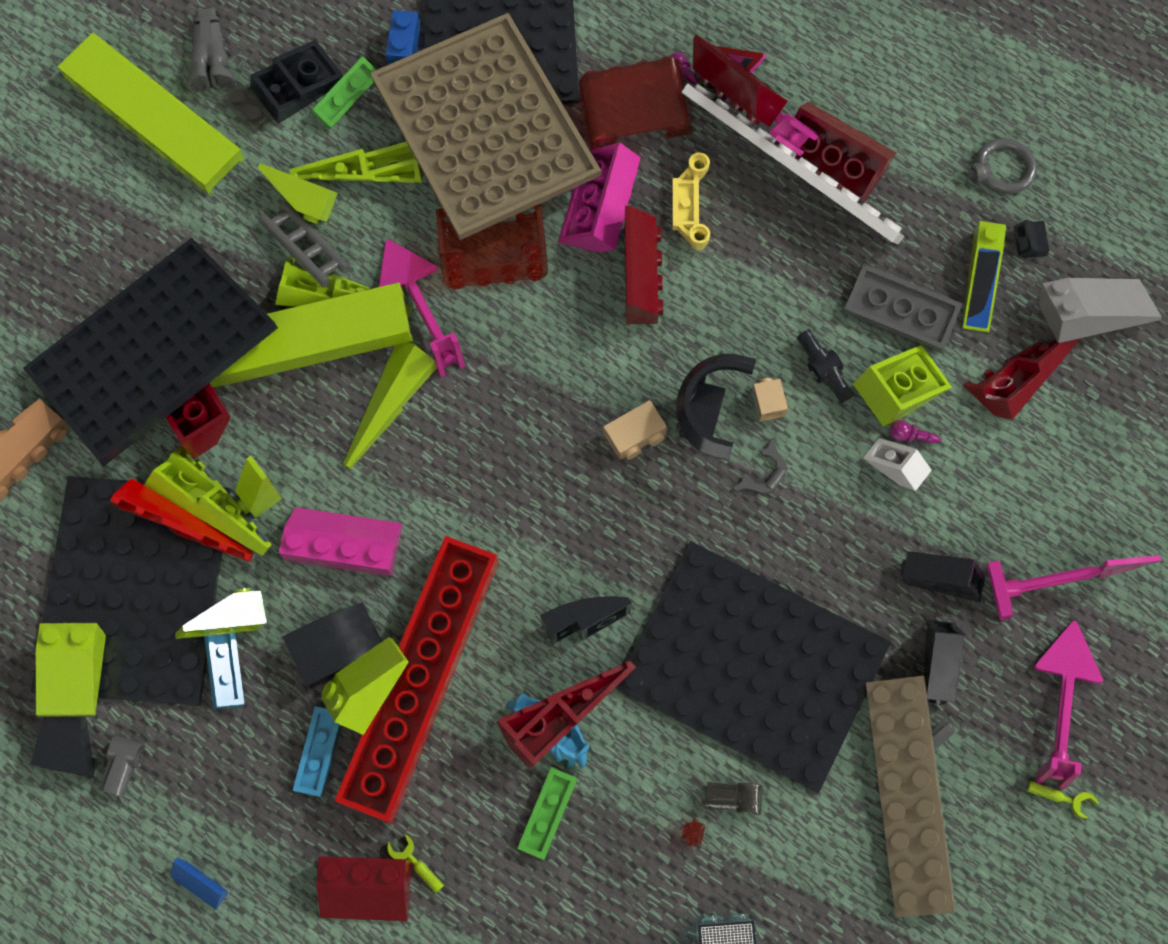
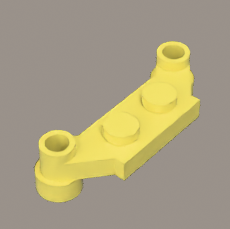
(686, 202)

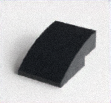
(295, 80)
(584, 616)
(331, 643)

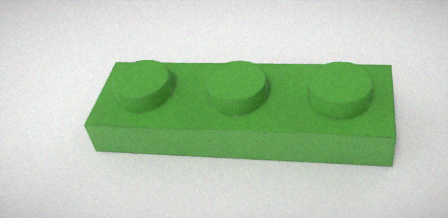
(344, 93)
(547, 813)

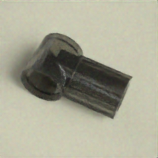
(739, 797)

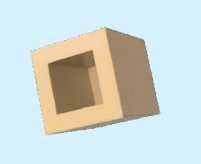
(769, 399)

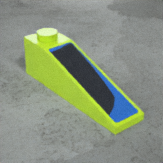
(983, 275)

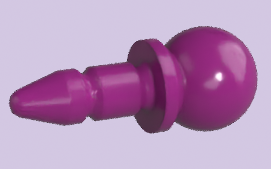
(685, 66)
(901, 431)

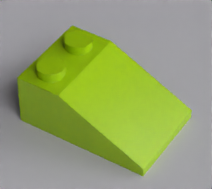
(901, 384)
(68, 668)
(363, 686)

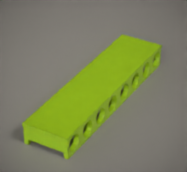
(150, 112)
(325, 333)

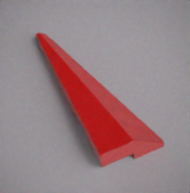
(144, 502)

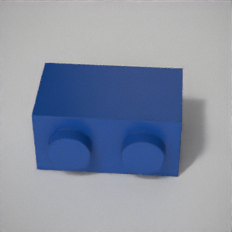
(403, 35)

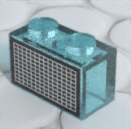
(736, 931)

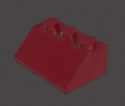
(199, 421)
(363, 888)

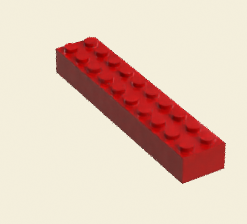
(433, 647)

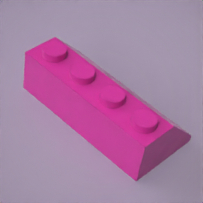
(599, 205)
(341, 541)

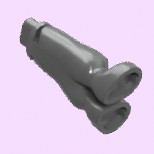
(208, 52)

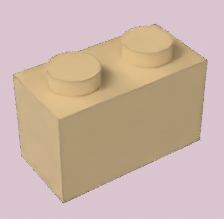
(635, 431)

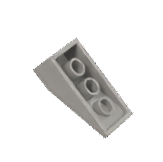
(1094, 306)

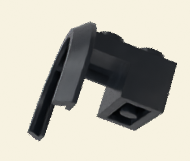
(701, 403)

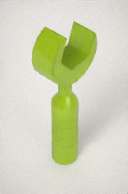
(1058, 796)
(419, 867)

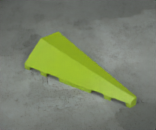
(381, 165)
(300, 288)
(402, 377)
(190, 488)

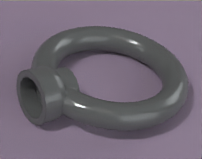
(984, 171)

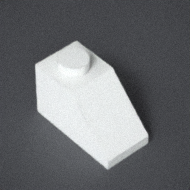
(899, 463)

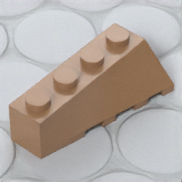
(27, 442)

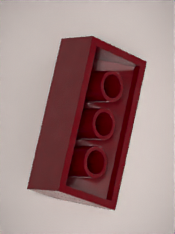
(736, 82)
(843, 152)
(641, 267)

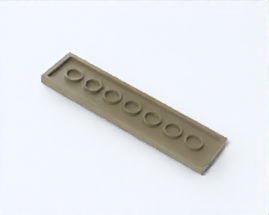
(910, 797)

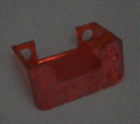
(634, 101)
(494, 255)

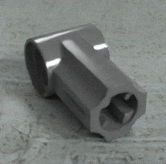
(122, 758)

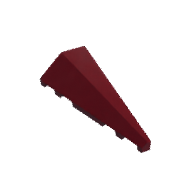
(1012, 387)
(543, 724)

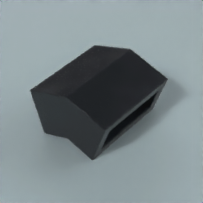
(1031, 239)

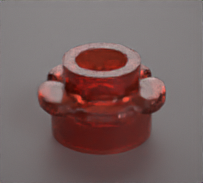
(693, 832)

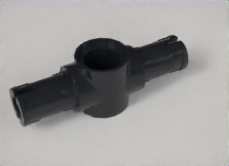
(825, 365)

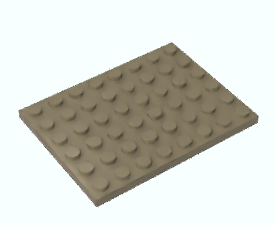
(485, 125)

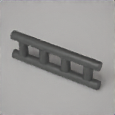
(304, 229)

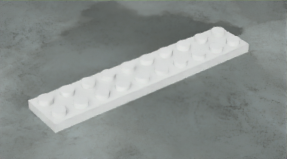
(787, 157)

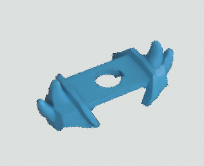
(568, 748)

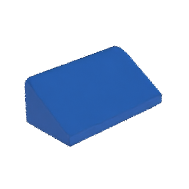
(198, 883)

